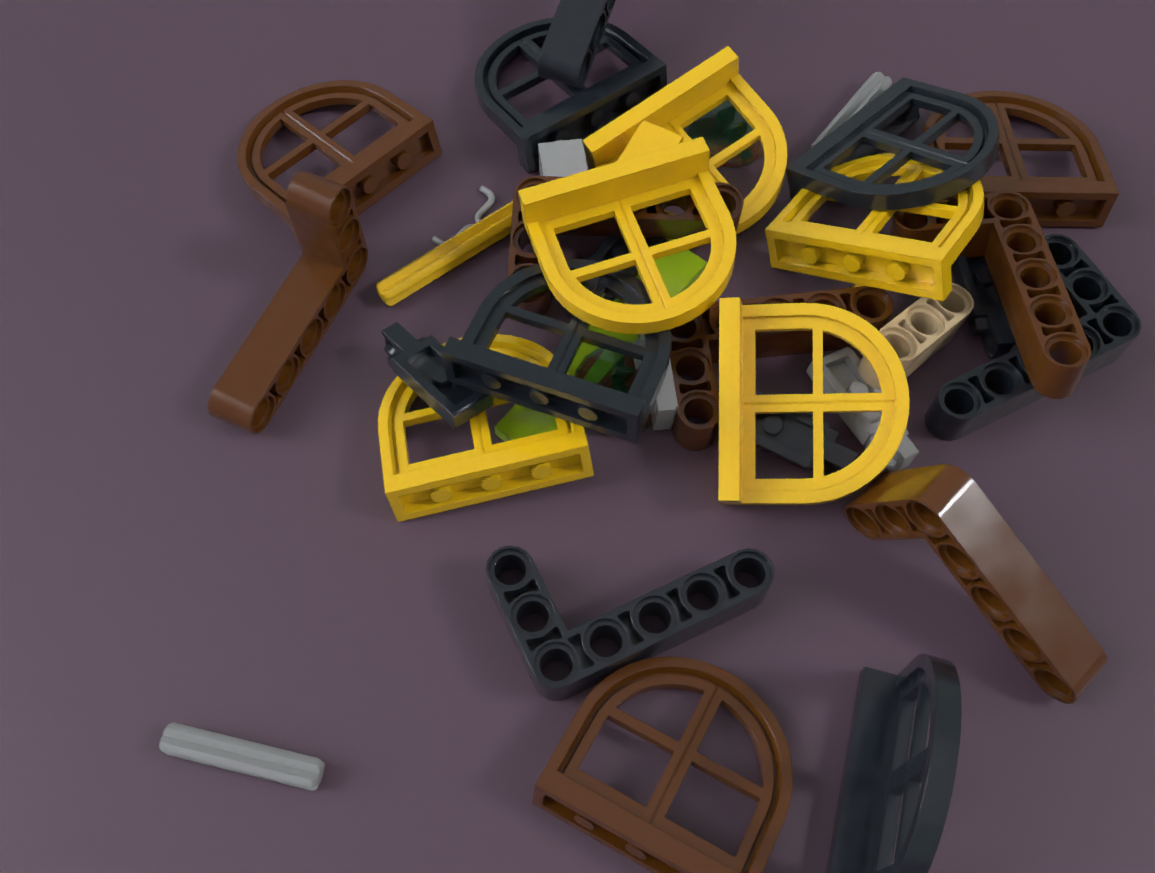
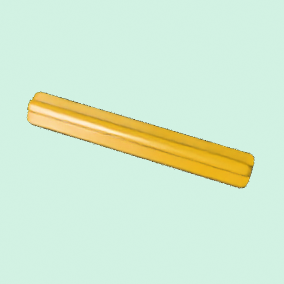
(446, 256)

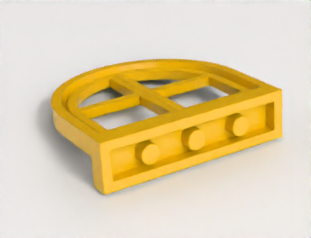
(687, 101)
(617, 192)
(871, 257)
(740, 403)
(479, 473)

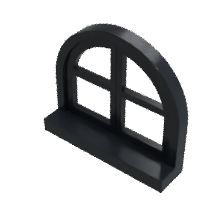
(584, 110)
(878, 128)
(551, 389)
(879, 772)

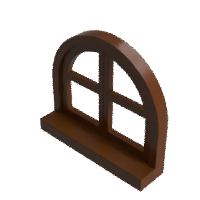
(369, 173)
(1055, 200)
(644, 831)

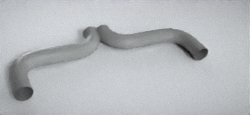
(491, 199)

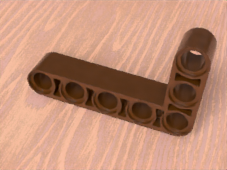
(651, 220)
(1027, 284)
(301, 308)
(701, 349)
(990, 566)

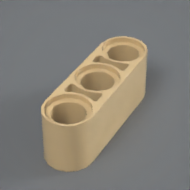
(922, 330)

